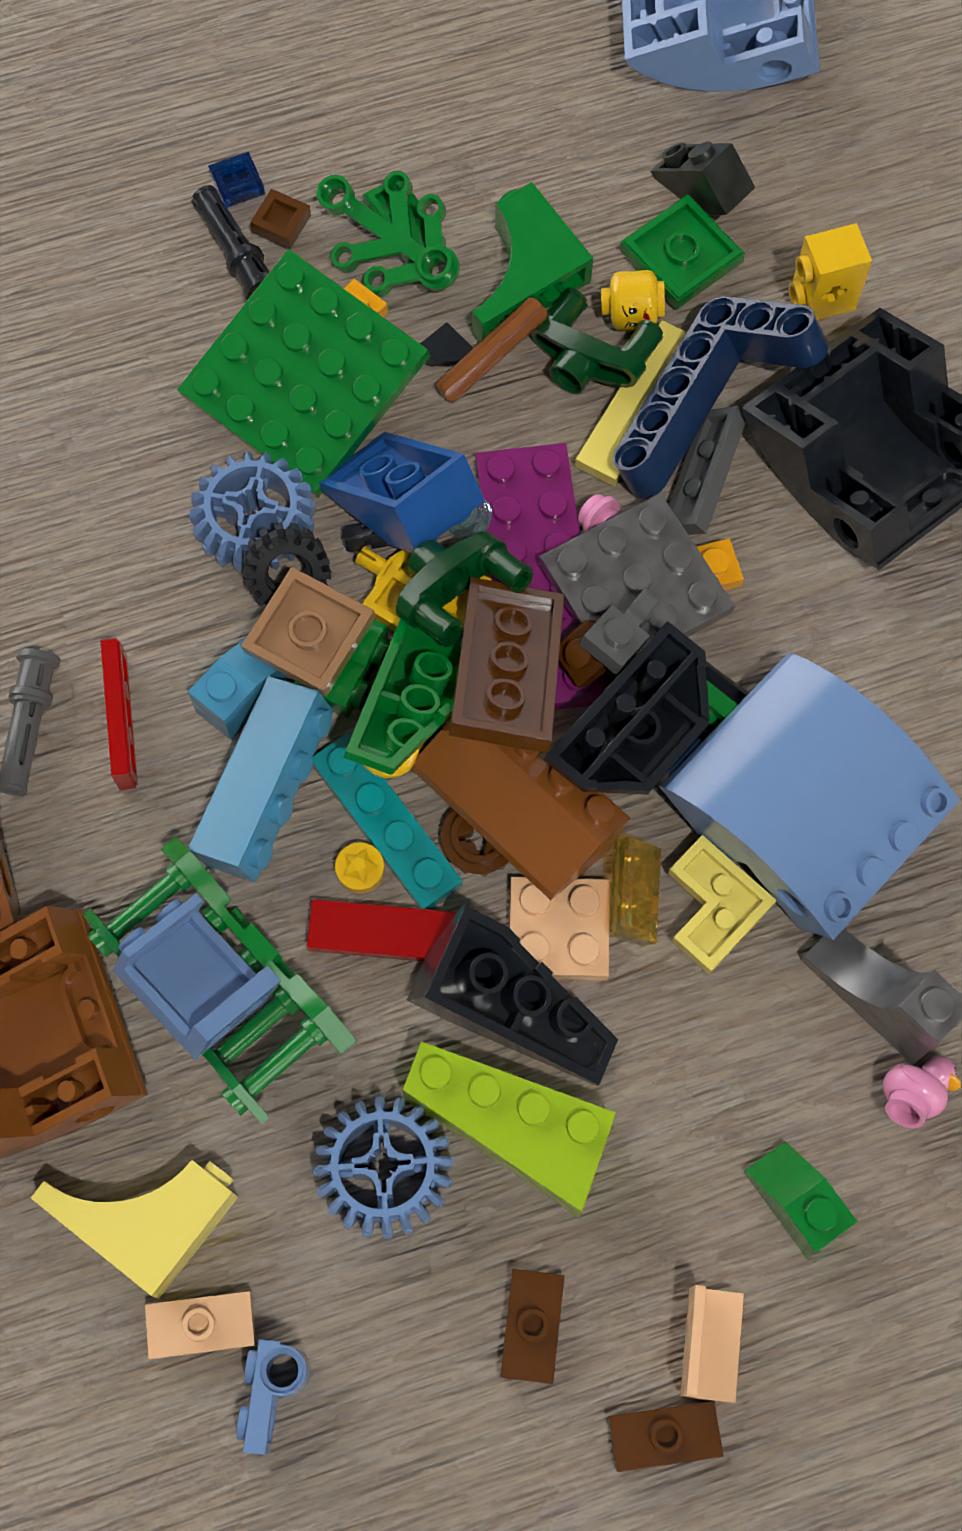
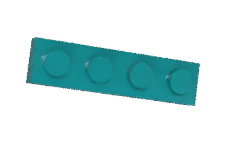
(388, 826)

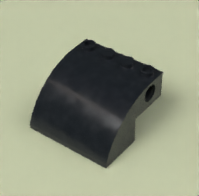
(868, 437)

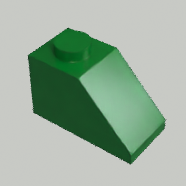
(800, 1199)

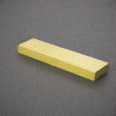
(600, 447)

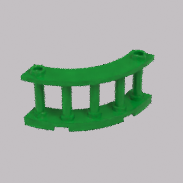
(292, 995)

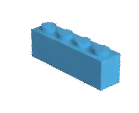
(262, 779)

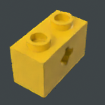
(831, 271)

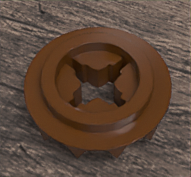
(464, 854)

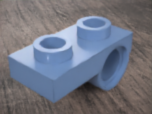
(257, 1421)

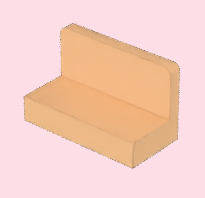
(712, 1345)

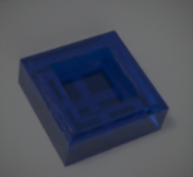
(236, 179)

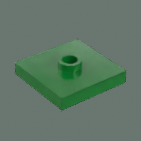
(683, 250)

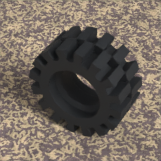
(280, 542)

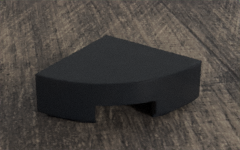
(446, 346)

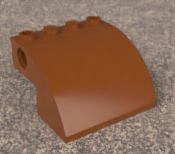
(59, 1033)

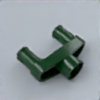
(586, 358)
(446, 573)

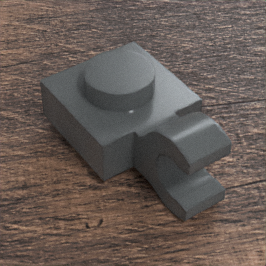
(619, 635)

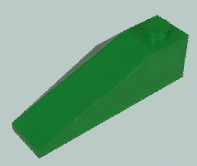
(406, 700)

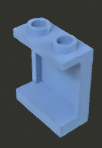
(191, 977)

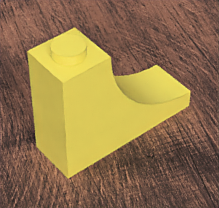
(152, 1233)

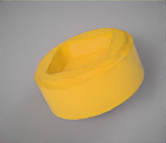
(359, 868)

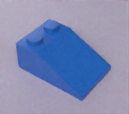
(405, 489)

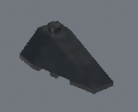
(498, 990)

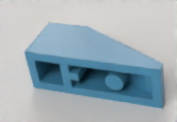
(230, 690)

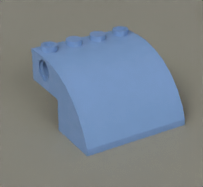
(721, 42)
(812, 793)

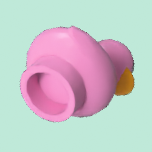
(919, 1092)

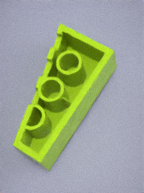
(516, 1122)

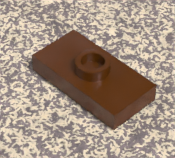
(532, 1326)
(665, 1436)

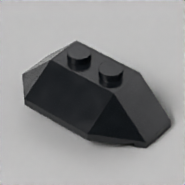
(639, 720)

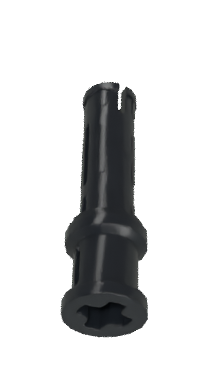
(243, 258)

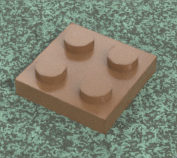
(308, 631)

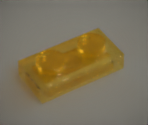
(635, 891)

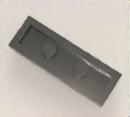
(707, 468)

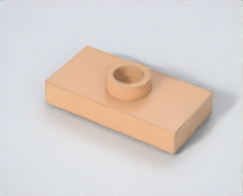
(200, 1325)

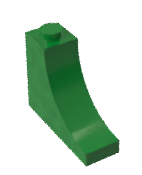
(541, 254)

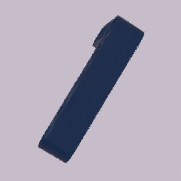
(697, 373)

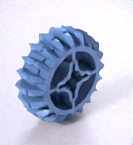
(237, 492)
(407, 1167)

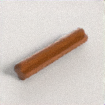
(492, 350)

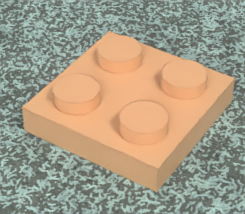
(566, 932)

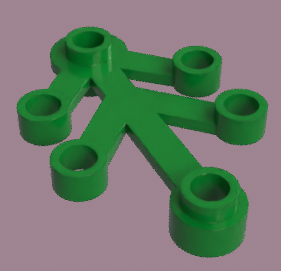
(394, 237)

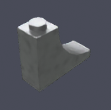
(902, 1005)

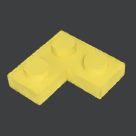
(729, 901)

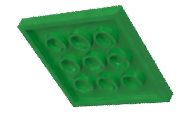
(303, 370)

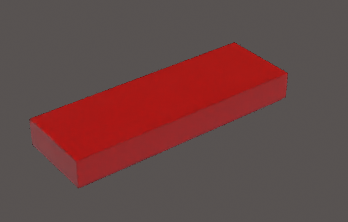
(119, 714)
(374, 930)

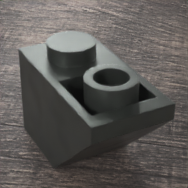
(707, 173)

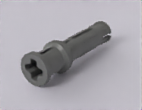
(29, 701)

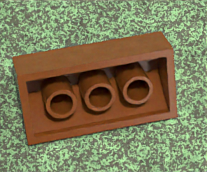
(522, 807)

